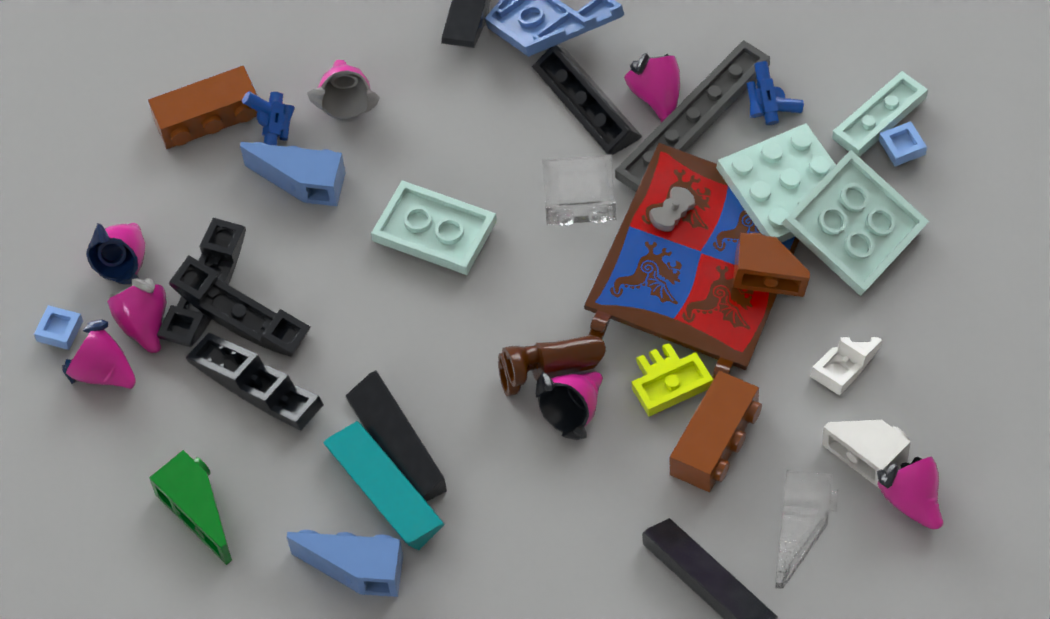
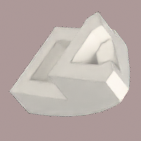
(844, 363)

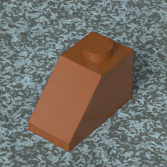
(768, 266)

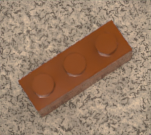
(202, 107)
(715, 432)

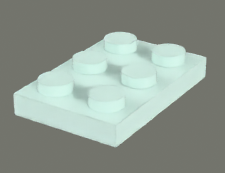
(434, 227)

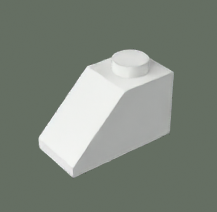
(867, 445)

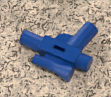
(767, 99)
(272, 115)

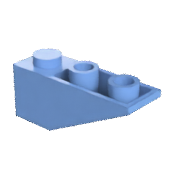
(303, 173)
(357, 562)

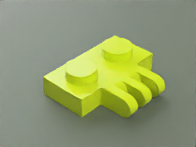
(669, 379)

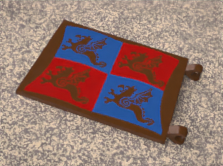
(683, 278)

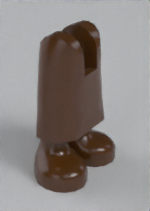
(548, 357)

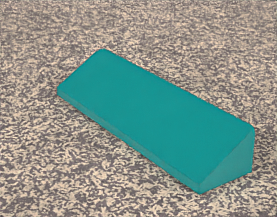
(384, 485)

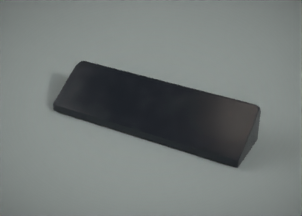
(586, 100)
(395, 435)
(703, 573)

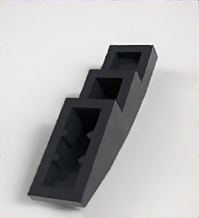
(465, 22)
(254, 382)

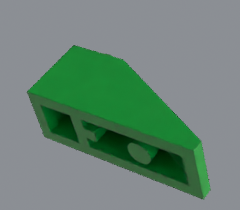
(188, 493)

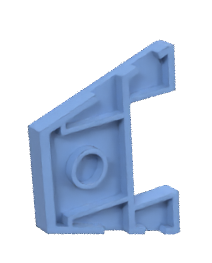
(545, 23)

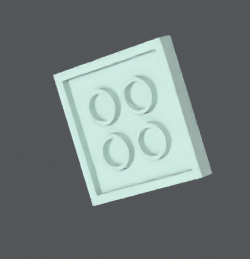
(776, 177)
(855, 222)

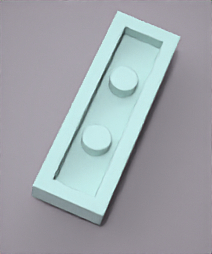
(880, 113)

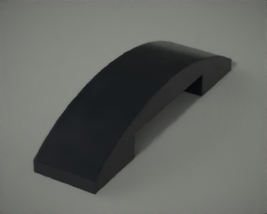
(220, 252)
(236, 311)

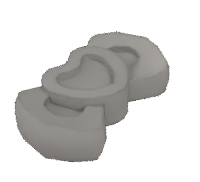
(673, 209)

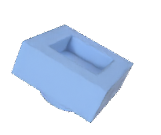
(902, 143)
(58, 327)

